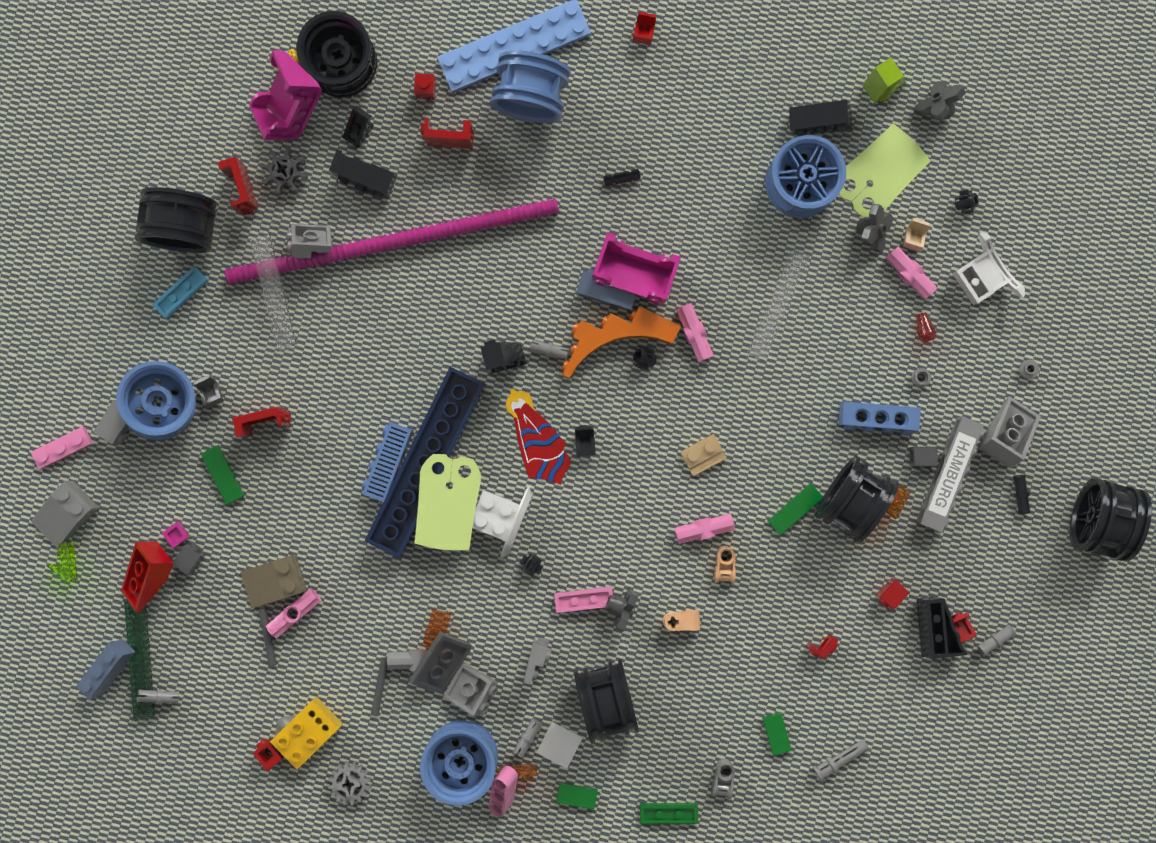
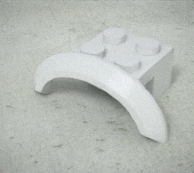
(986, 274)
(500, 517)

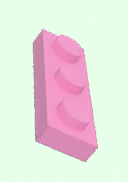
(61, 448)
(582, 599)

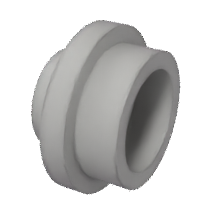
(1024, 372)
(926, 375)

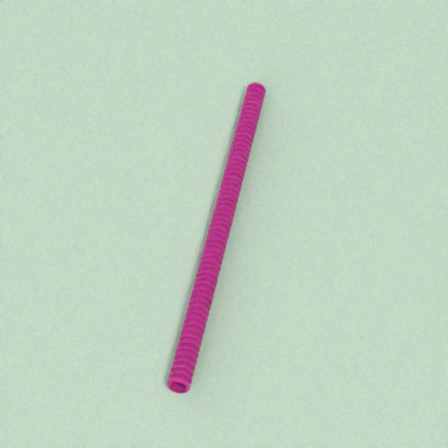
(401, 239)

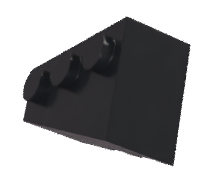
(821, 118)
(362, 175)
(502, 355)
(937, 629)

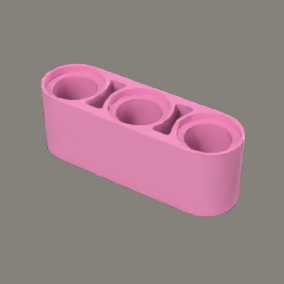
(503, 791)

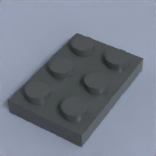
(441, 663)

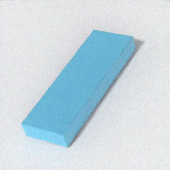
(180, 292)

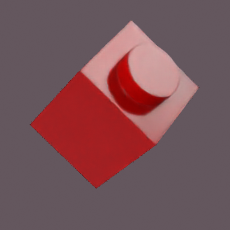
(425, 86)
(892, 594)

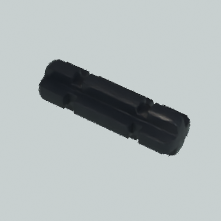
(621, 177)

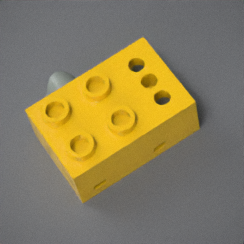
(303, 734)

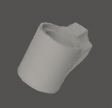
(405, 660)

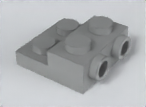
(307, 239)
(539, 654)
(471, 690)

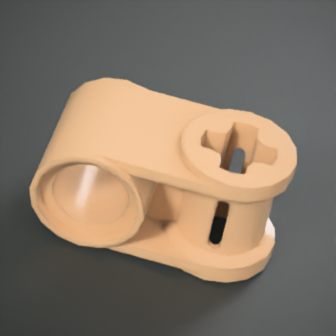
(725, 566)
(686, 620)

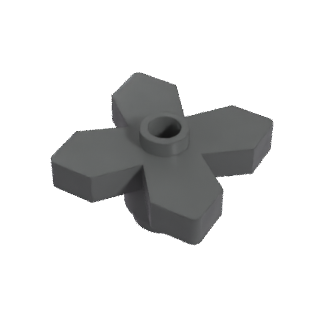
(941, 101)
(875, 227)
(622, 608)

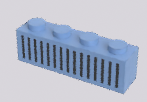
(388, 461)

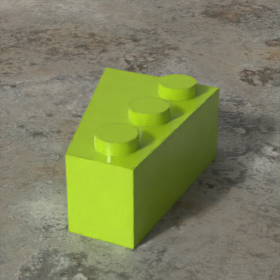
(884, 81)

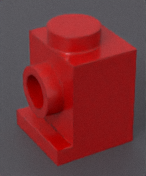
(265, 759)

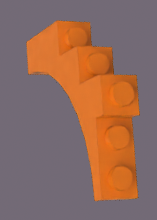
(643, 325)

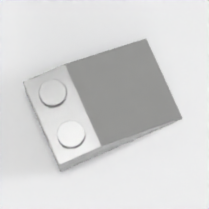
(1010, 433)
(64, 513)

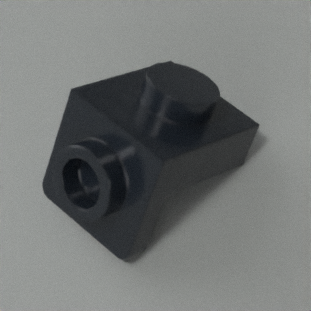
(585, 440)

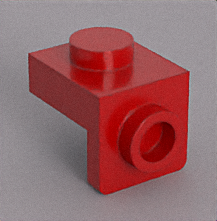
(644, 28)
(963, 626)
(827, 646)

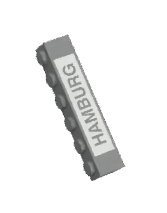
(950, 473)

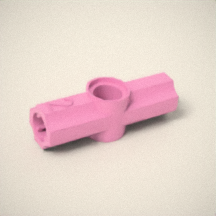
(911, 273)
(694, 332)
(704, 528)
(284, 619)

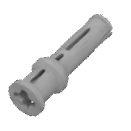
(833, 764)

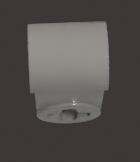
(723, 782)

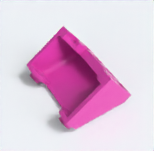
(289, 103)
(635, 270)

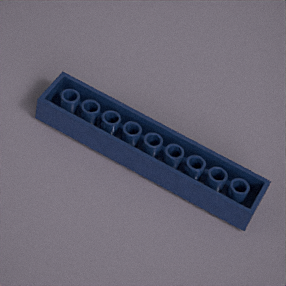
(437, 435)

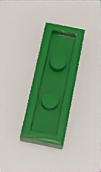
(222, 474)
(795, 509)
(668, 813)

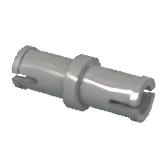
(549, 349)
(996, 640)
(157, 696)
(527, 737)

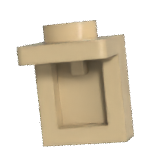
(916, 234)

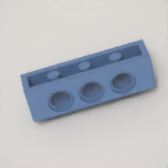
(909, 415)

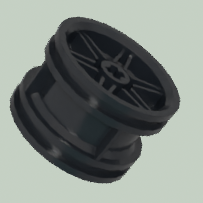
(318, 33)
(175, 220)
(857, 499)
(1110, 519)
(605, 701)

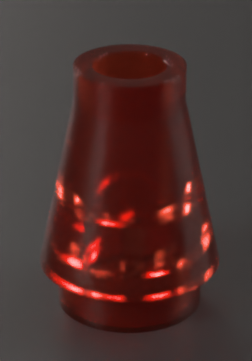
(925, 328)

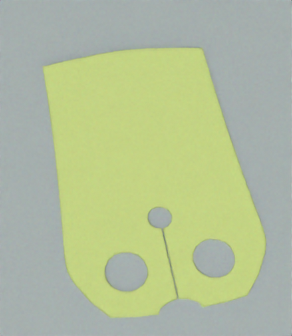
(890, 164)
(447, 514)

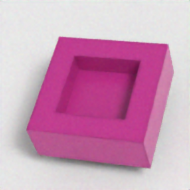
(176, 534)

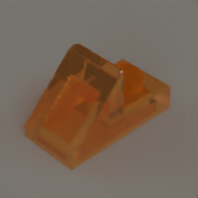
(898, 502)
(438, 623)
(527, 771)

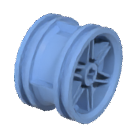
(530, 86)
(817, 151)
(143, 377)
(451, 789)

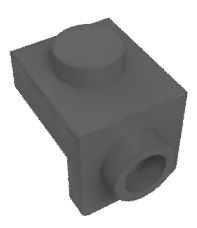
(209, 391)

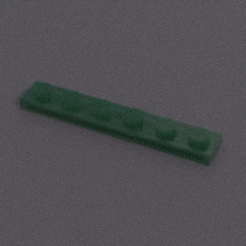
(140, 662)

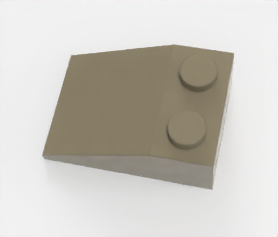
(273, 581)

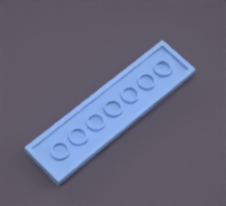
(536, 34)

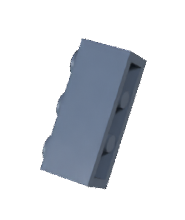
(604, 294)
(105, 669)

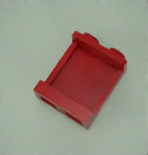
(448, 139)
(235, 168)
(243, 423)

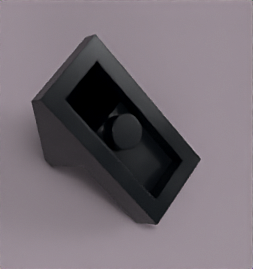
(357, 126)

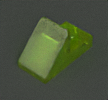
(67, 568)

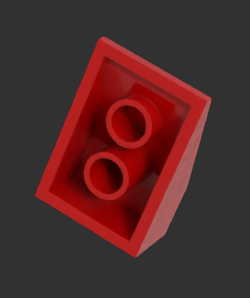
(146, 573)

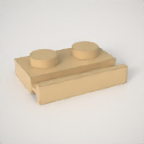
(703, 455)

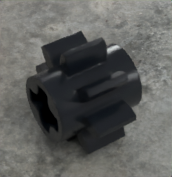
(966, 201)
(644, 358)
(531, 564)

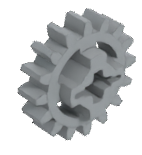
(353, 778)

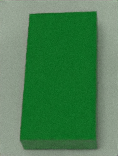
(776, 733)
(577, 795)

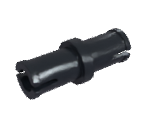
(1021, 494)

